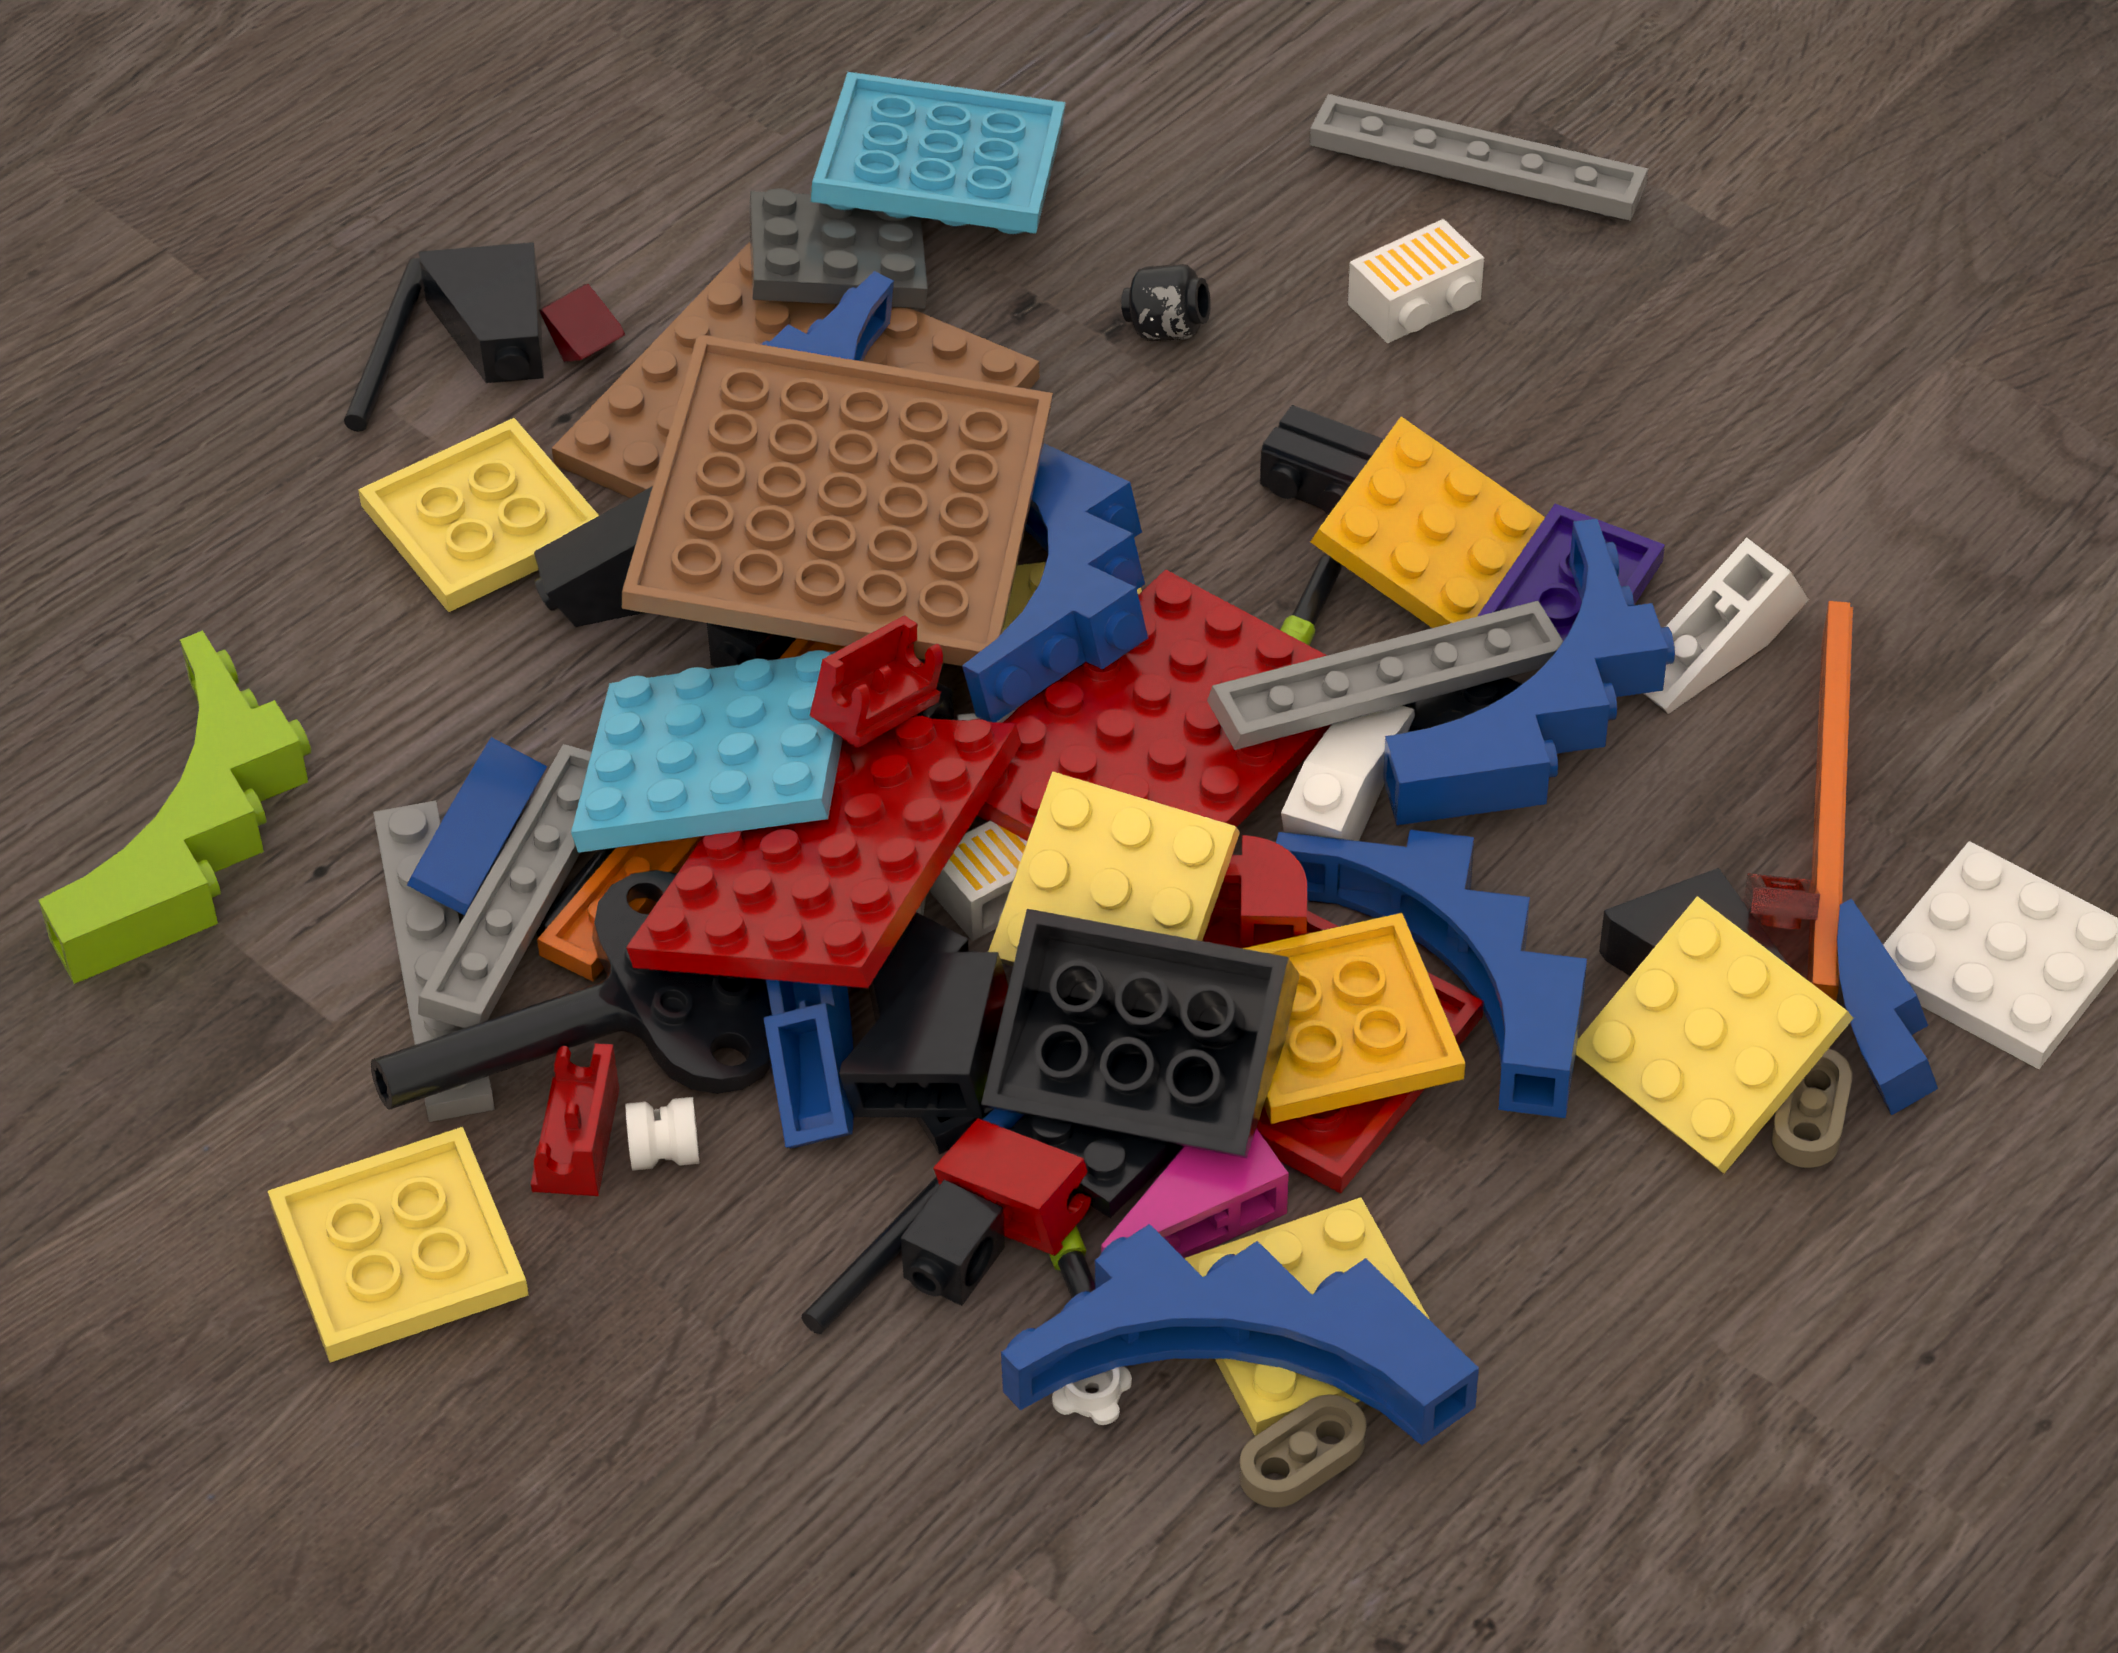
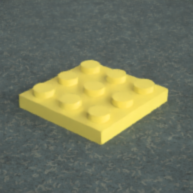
(476, 512)
(1116, 864)
(1711, 1034)
(397, 1244)
(1311, 1252)

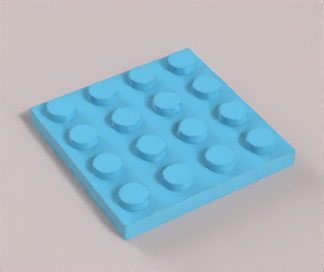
(939, 153)
(708, 755)

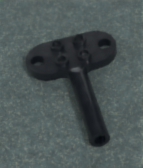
(673, 1012)

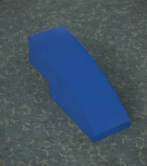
(477, 826)
(1883, 1012)
(806, 1046)

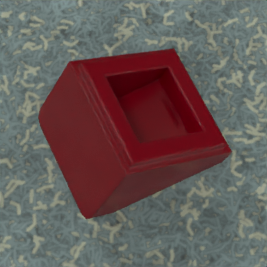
(580, 324)

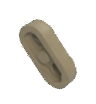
(1814, 1114)
(1298, 1454)

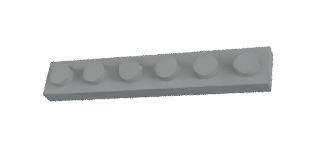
(1479, 157)
(1384, 675)
(510, 901)
(422, 934)

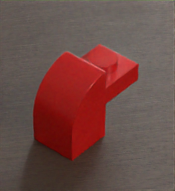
(1266, 891)

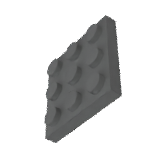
(820, 252)

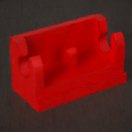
(876, 683)
(577, 1124)
(1023, 1178)

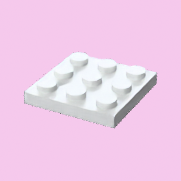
(2005, 953)

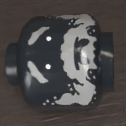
(1166, 302)

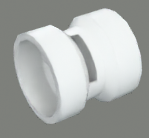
(662, 1133)

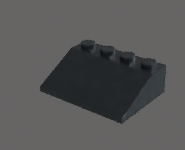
(1140, 1033)

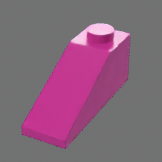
(1210, 1198)

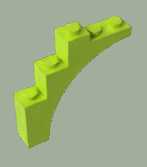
(166, 876)

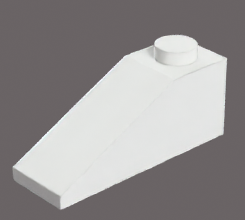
(1728, 622)
(1343, 776)

